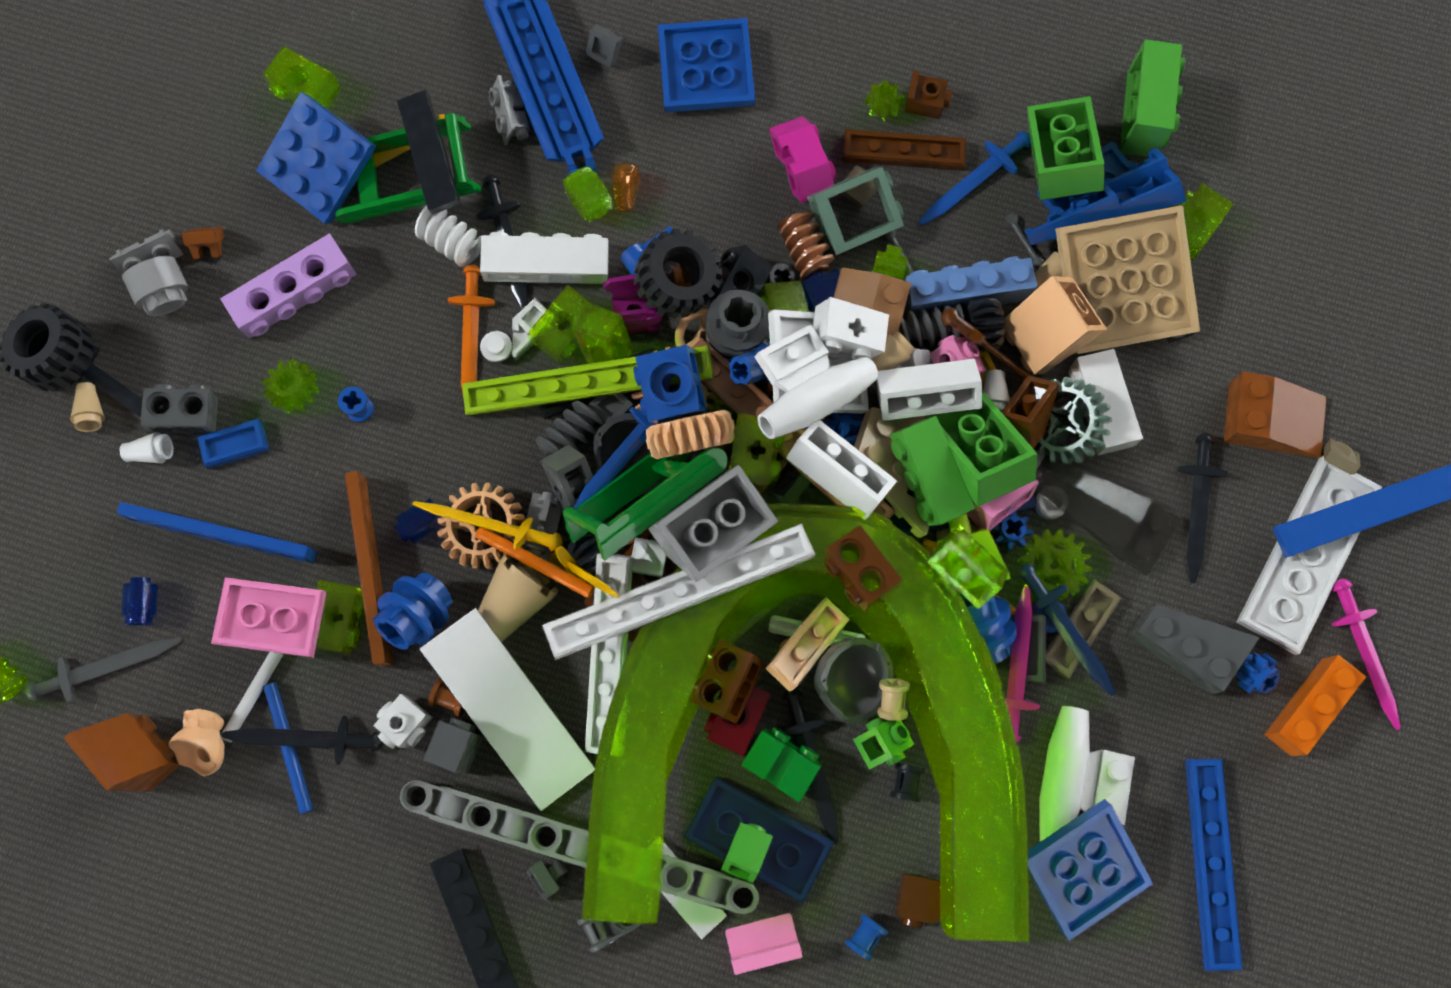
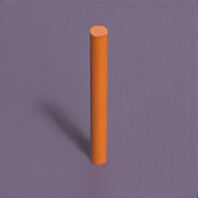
(535, 562)

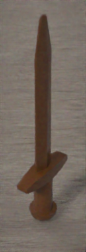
(951, 317)

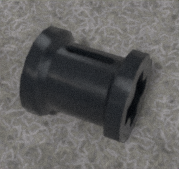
(907, 782)

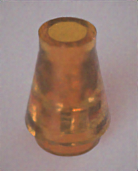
(625, 185)

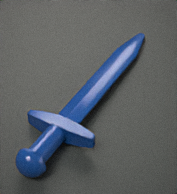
(998, 159)
(618, 458)

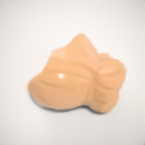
(199, 742)

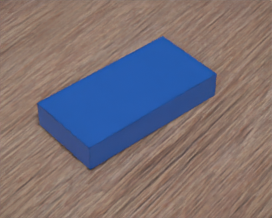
(233, 443)

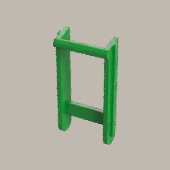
(373, 206)
(682, 483)

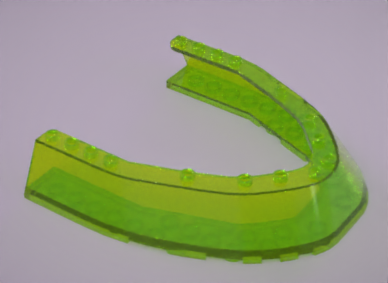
(951, 699)

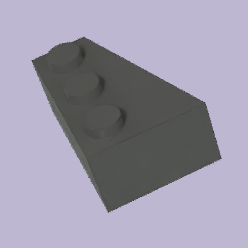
(1193, 646)

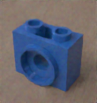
(654, 374)

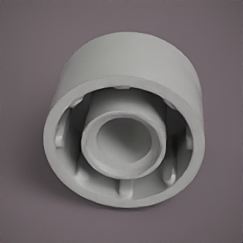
(156, 285)

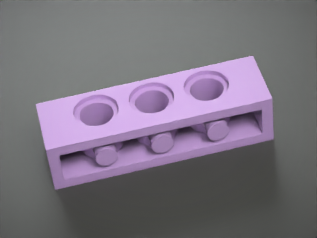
(272, 284)

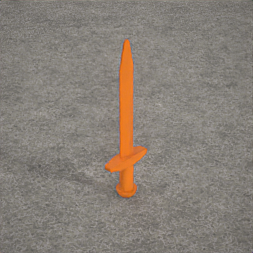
(471, 303)

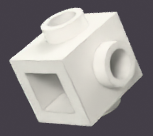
(413, 719)

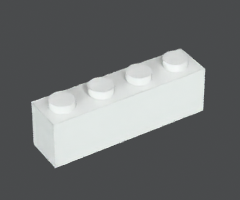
(544, 258)

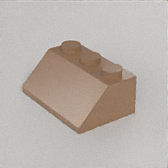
(874, 292)

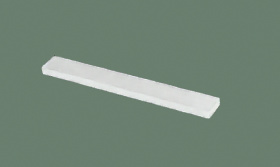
(676, 593)

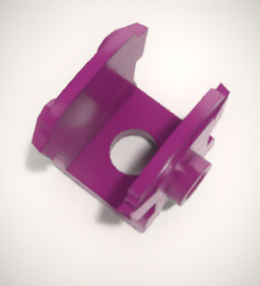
(624, 297)

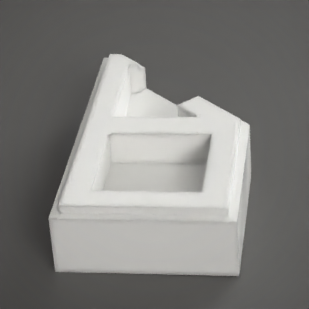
(522, 324)

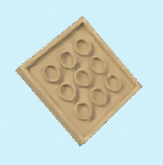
(1133, 275)

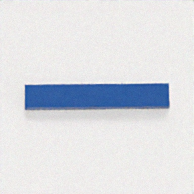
(1364, 512)
(217, 533)
(1213, 865)

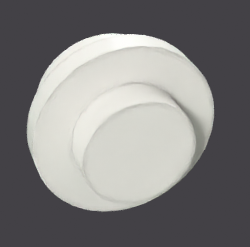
(496, 346)

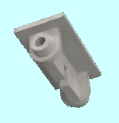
(505, 99)
(154, 246)
(546, 516)

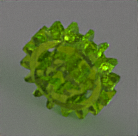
(1047, 554)

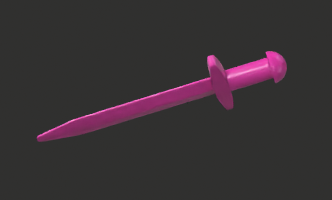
(1366, 648)
(1018, 663)

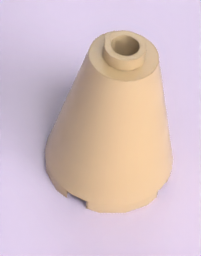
(514, 596)

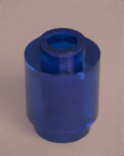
(416, 523)
(139, 601)

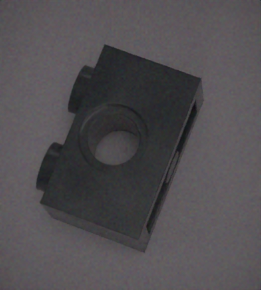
(747, 268)

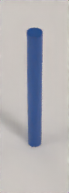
(289, 752)

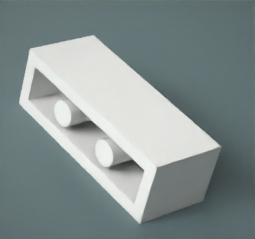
(1105, 373)
(929, 389)
(840, 468)

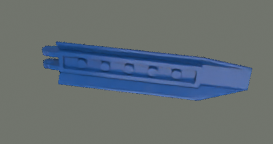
(546, 80)

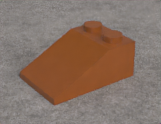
(1274, 415)
(124, 753)

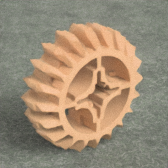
(690, 434)
(467, 500)

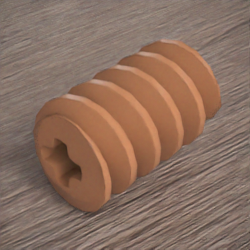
(804, 244)

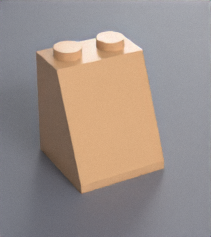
(1052, 324)

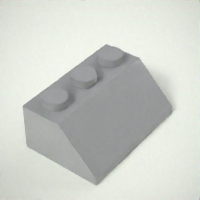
(713, 524)

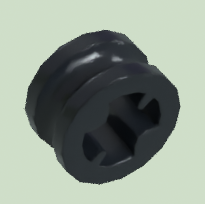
(783, 269)

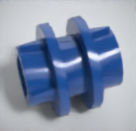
(412, 610)
(994, 625)

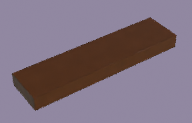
(904, 149)

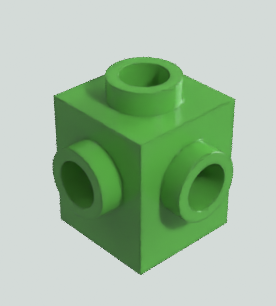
(883, 742)

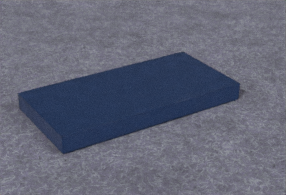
(793, 853)

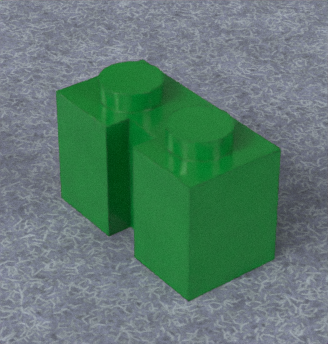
(783, 763)

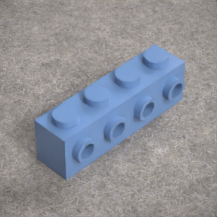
(1006, 281)

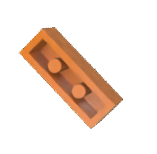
(1315, 705)

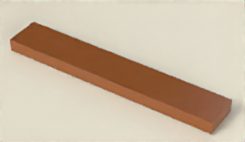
(367, 564)

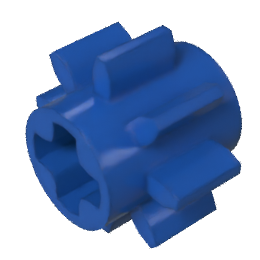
(1009, 540)
(1258, 674)

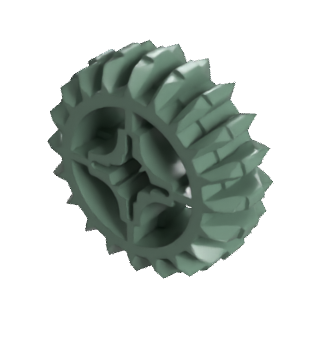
(1075, 411)

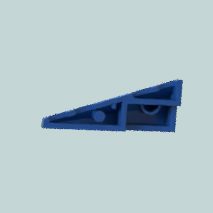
(1139, 190)

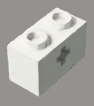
(850, 328)

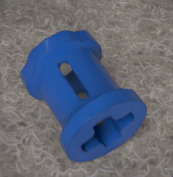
(351, 396)
(866, 937)

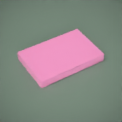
(269, 617)

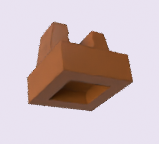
(201, 237)

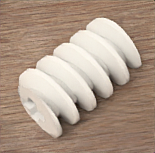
(448, 236)

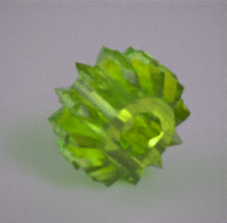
(587, 194)
(283, 378)

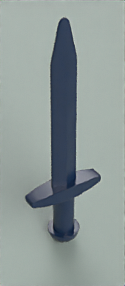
(1047, 601)

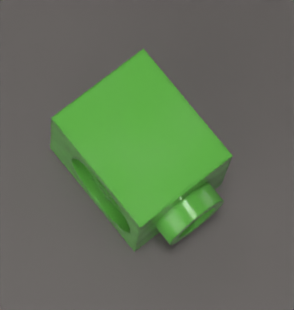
(747, 852)

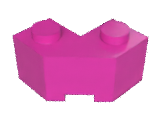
(805, 161)

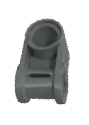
(604, 933)

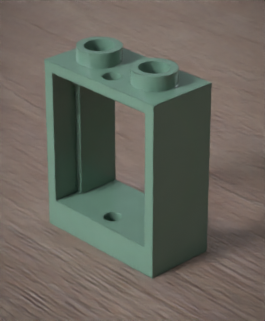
(828, 224)

